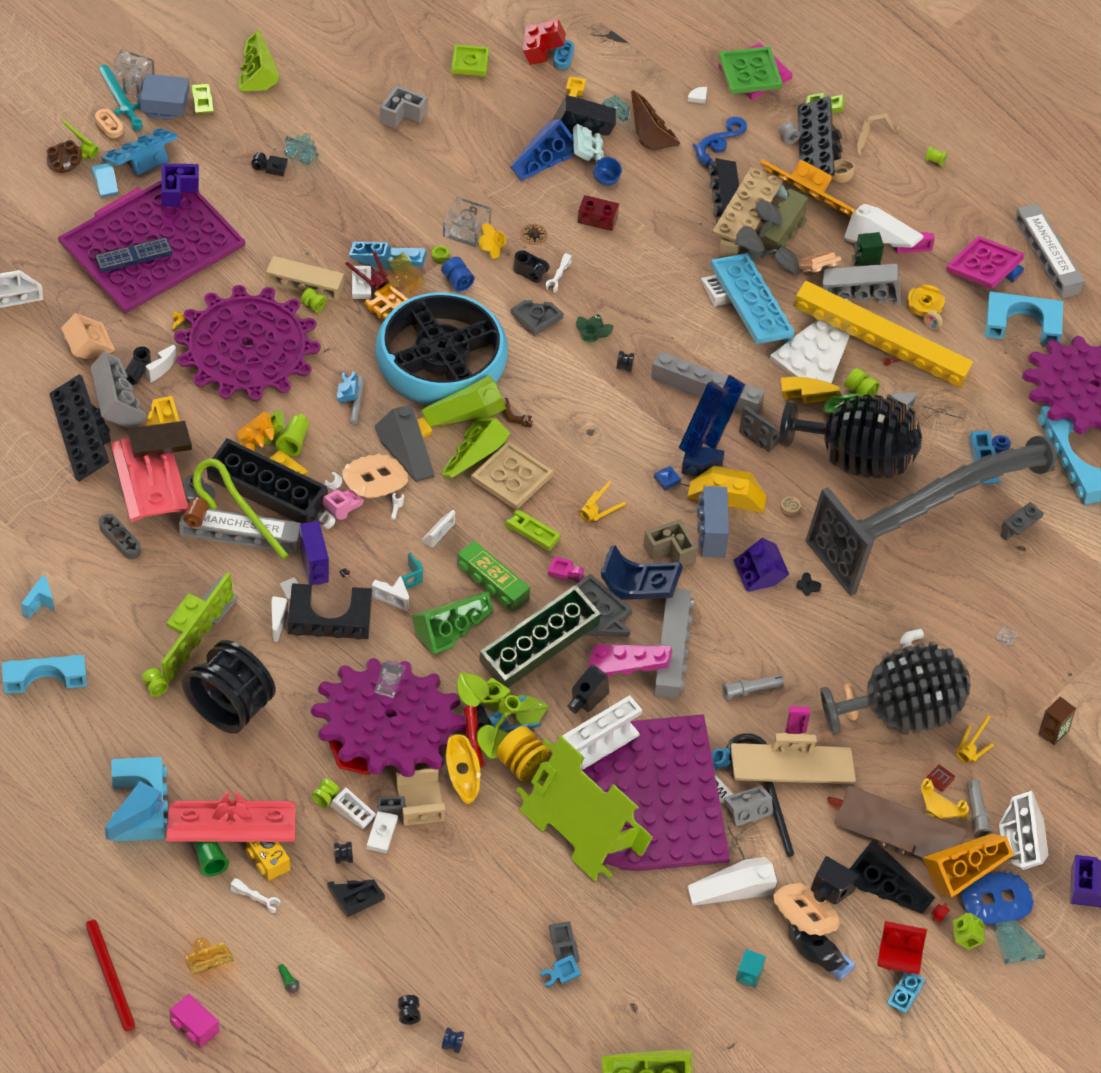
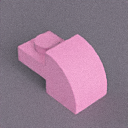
(341, 503)

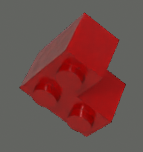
(540, 38)

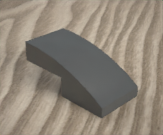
(563, 941)

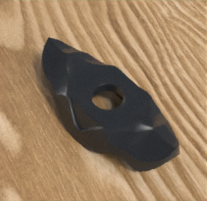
(825, 955)

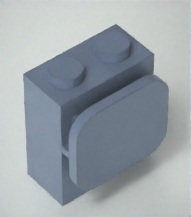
(163, 96)

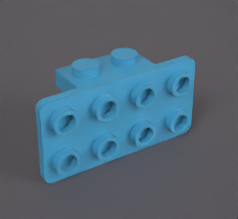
(144, 153)

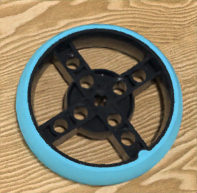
(438, 346)

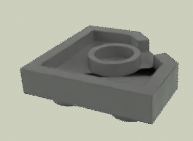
(536, 316)

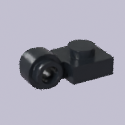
(274, 165)

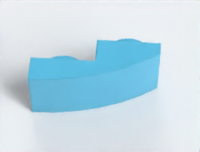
(906, 992)

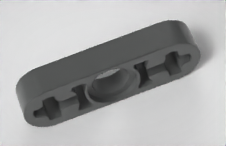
(120, 544)

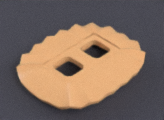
(381, 484)
(785, 899)

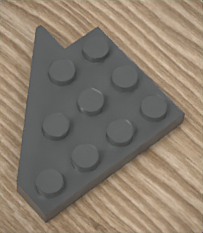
(611, 607)

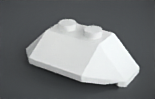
(18, 289)
(1025, 831)

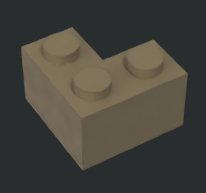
(672, 540)

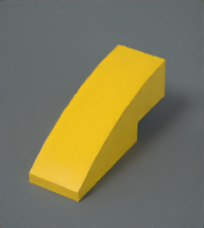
(808, 389)

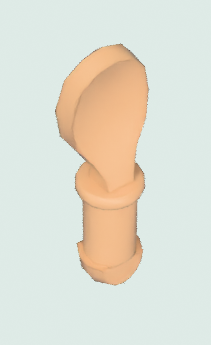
(848, 688)

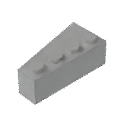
(865, 283)

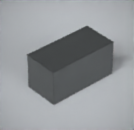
(391, 805)

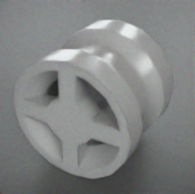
(789, 132)

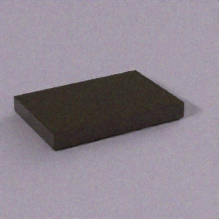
(159, 439)

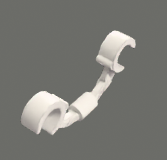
(322, 517)

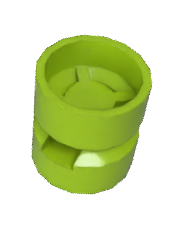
(859, 383)

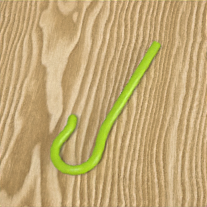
(237, 497)

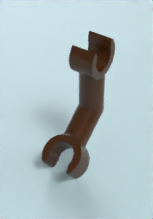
(524, 420)

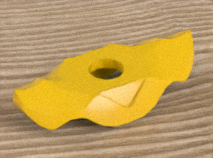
(460, 751)

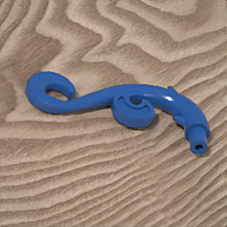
(718, 141)

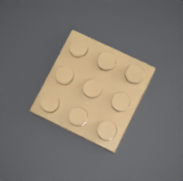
(512, 475)

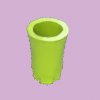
(293, 436)

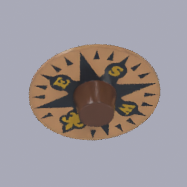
(533, 234)

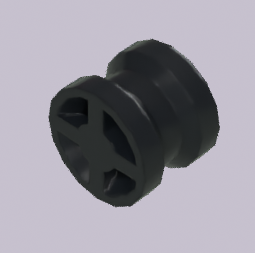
(625, 361)
(343, 852)

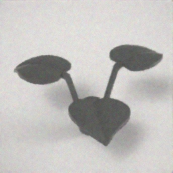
(749, 239)

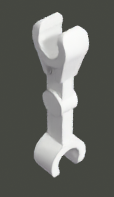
(565, 263)
(239, 887)

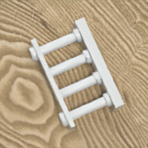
(605, 731)

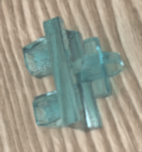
(302, 145)

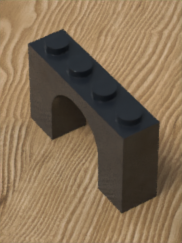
(352, 624)

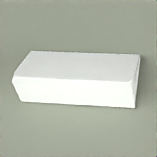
(439, 529)

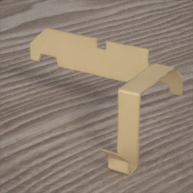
(863, 136)

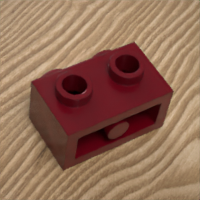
(598, 213)

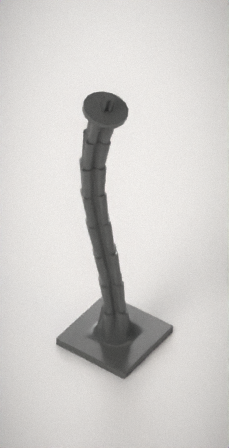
(847, 543)

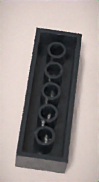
(269, 482)

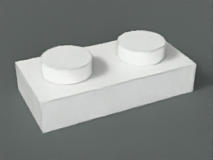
(360, 287)

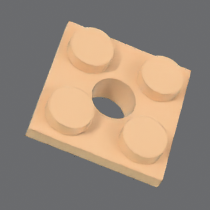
(815, 262)

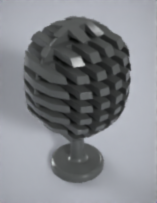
(909, 690)

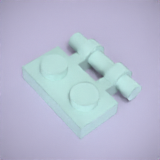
(584, 142)

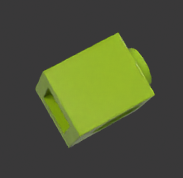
(496, 691)

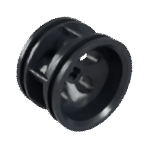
(229, 686)

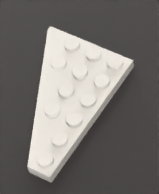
(813, 352)

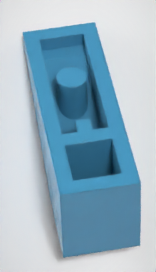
(135, 810)

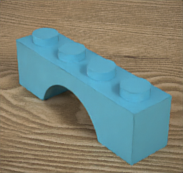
(67, 669)

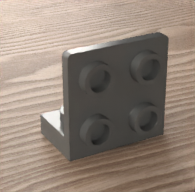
(759, 430)

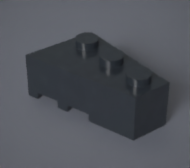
(588, 114)

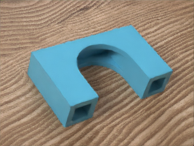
(1046, 311)
(151, 772)

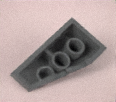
(404, 439)

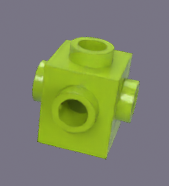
(969, 931)

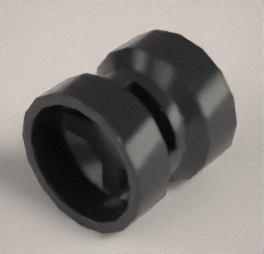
(409, 1009)

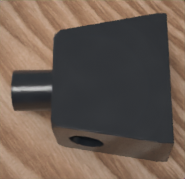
(589, 690)
(833, 882)

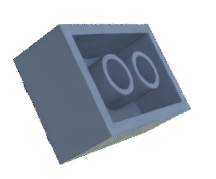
(713, 521)

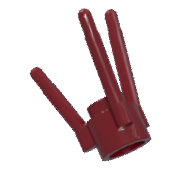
(377, 278)

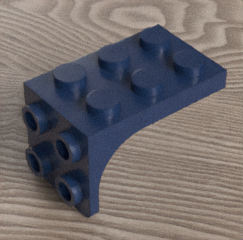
(638, 580)

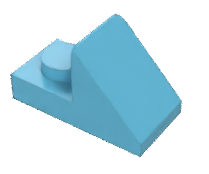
(105, 180)
(37, 596)

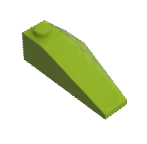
(475, 401)
(481, 439)

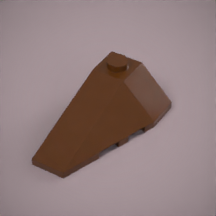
(650, 126)

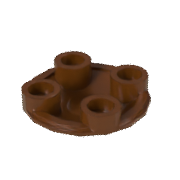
(64, 157)

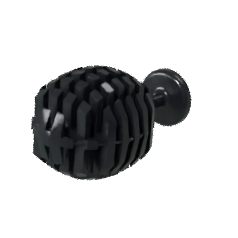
(863, 436)

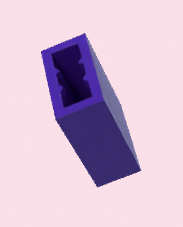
(314, 553)

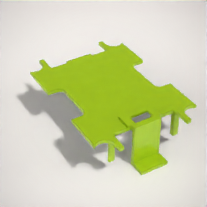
(582, 810)

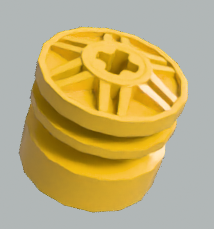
(523, 753)

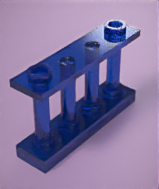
(711, 416)

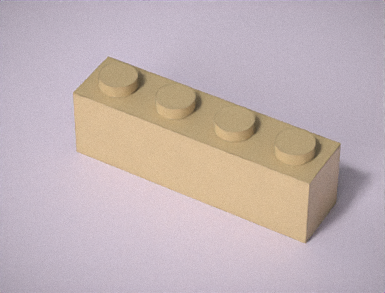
(301, 276)

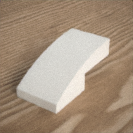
(159, 367)

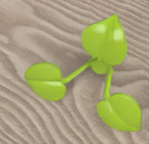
(474, 690)

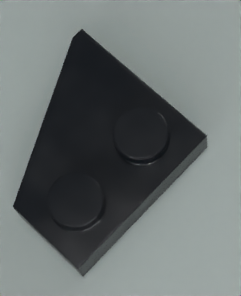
(356, 895)

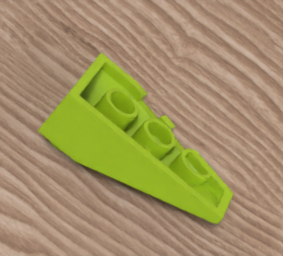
(259, 67)
(650, 1062)

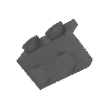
(1021, 521)

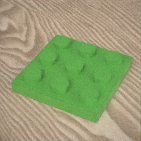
(750, 70)

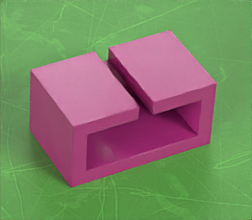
(194, 1020)

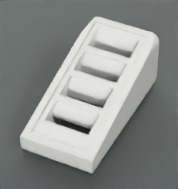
(716, 300)
(279, 610)
(351, 799)

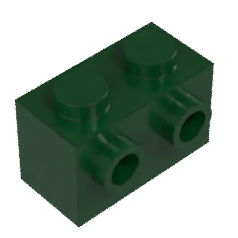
(868, 249)

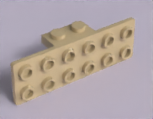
(742, 207)
(793, 760)

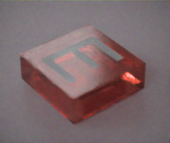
(941, 778)

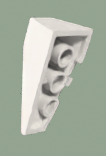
(872, 219)
(740, 881)

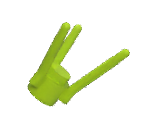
(88, 148)

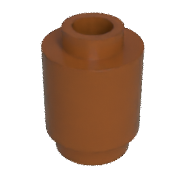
(195, 512)

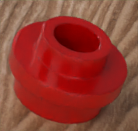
(940, 912)

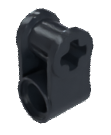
(529, 266)

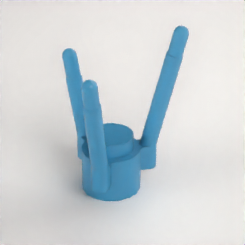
(494, 719)

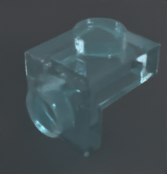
(621, 107)

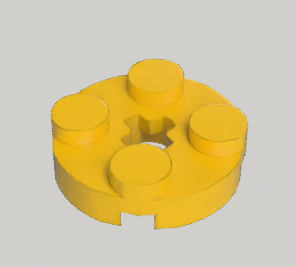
(918, 295)

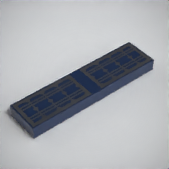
(133, 255)

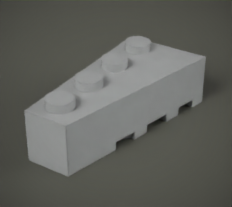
(115, 392)

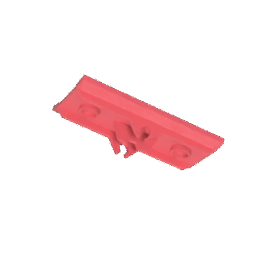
(148, 482)
(231, 820)

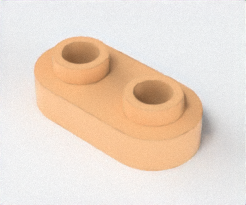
(111, 126)

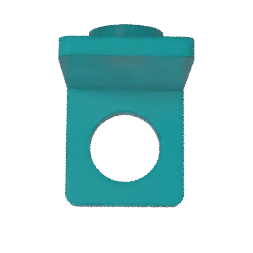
(417, 572)

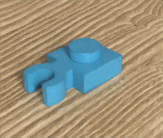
(349, 389)
(564, 970)

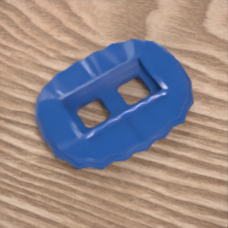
(1001, 910)

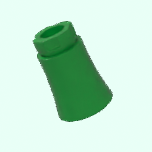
(210, 858)

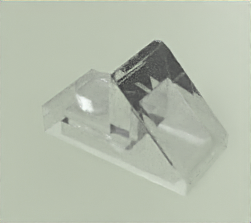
(390, 678)

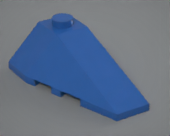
(546, 149)

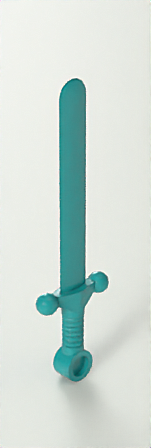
(126, 106)

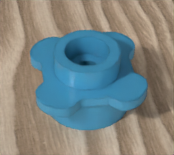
(717, 755)

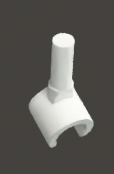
(397, 503)

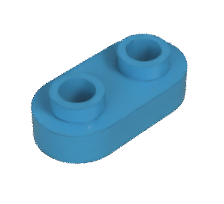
(564, 55)

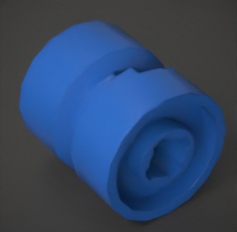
(458, 274)

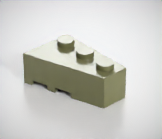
(793, 217)

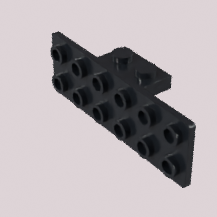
(819, 137)
(81, 427)

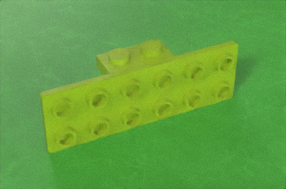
(192, 621)

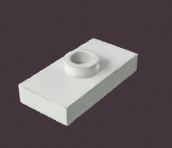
(382, 832)

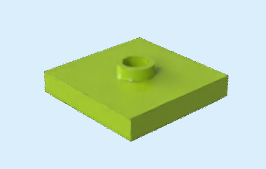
(470, 60)

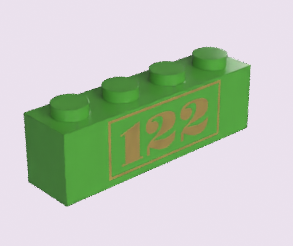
(493, 576)

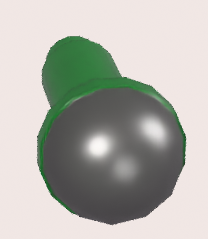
(291, 984)

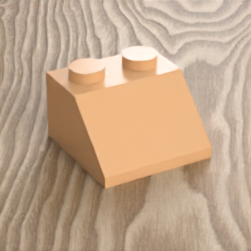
(86, 337)

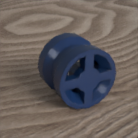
(453, 1040)

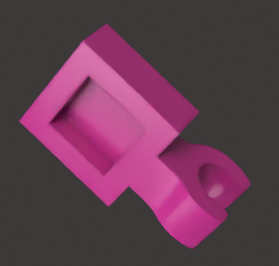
(564, 568)

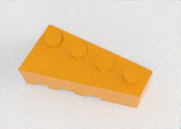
(966, 863)

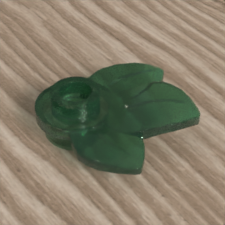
(593, 328)

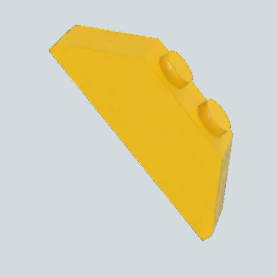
(741, 486)

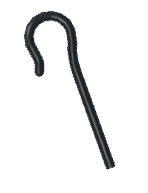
(771, 790)

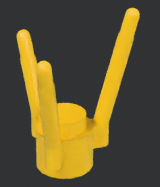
(590, 509)
(967, 751)

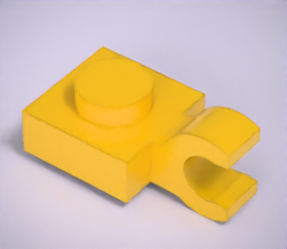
(575, 86)

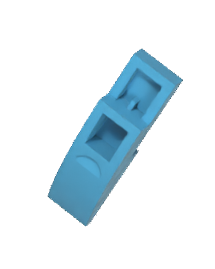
(363, 253)

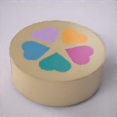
(933, 320)

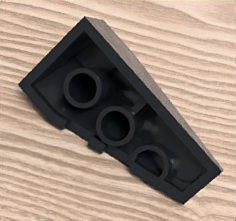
(889, 879)

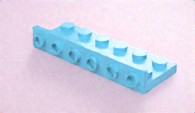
(752, 299)

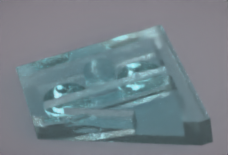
(1016, 943)

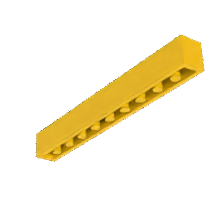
(883, 334)

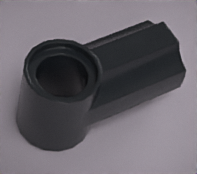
(138, 364)

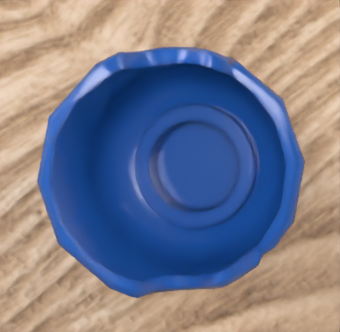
(607, 171)

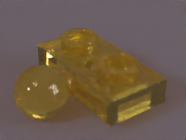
(406, 273)
(206, 956)

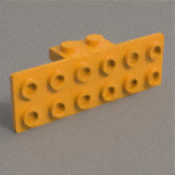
(810, 179)

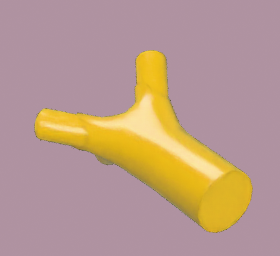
(180, 318)

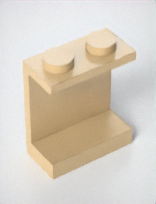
(421, 797)

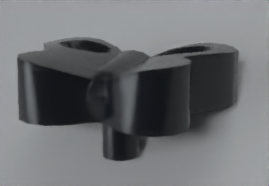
(808, 585)

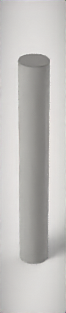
(357, 403)

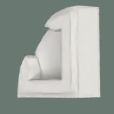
(698, 95)

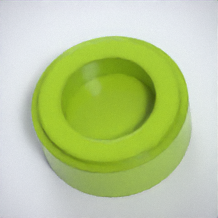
(440, 254)

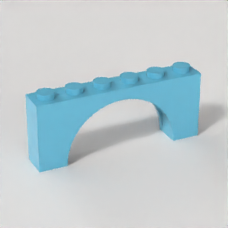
(1083, 476)

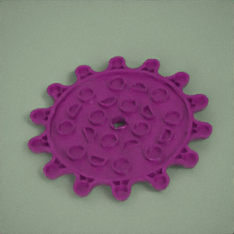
(224, 326)
(1068, 382)
(360, 721)

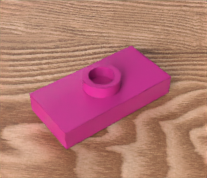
(797, 720)

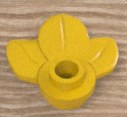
(491, 240)

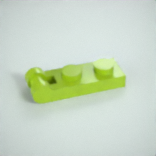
(533, 530)

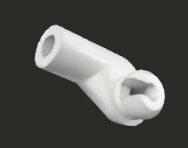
(910, 636)

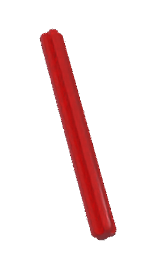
(110, 975)

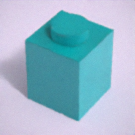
(750, 968)

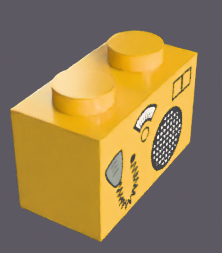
(269, 858)

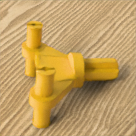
(939, 806)

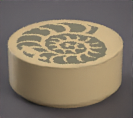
(790, 506)

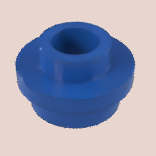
(1001, 443)

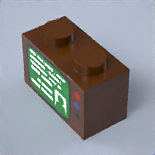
(1057, 721)

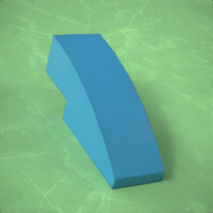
(981, 446)

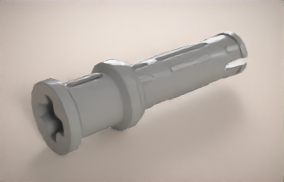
(743, 687)
(980, 816)

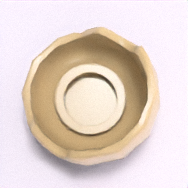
(843, 171)

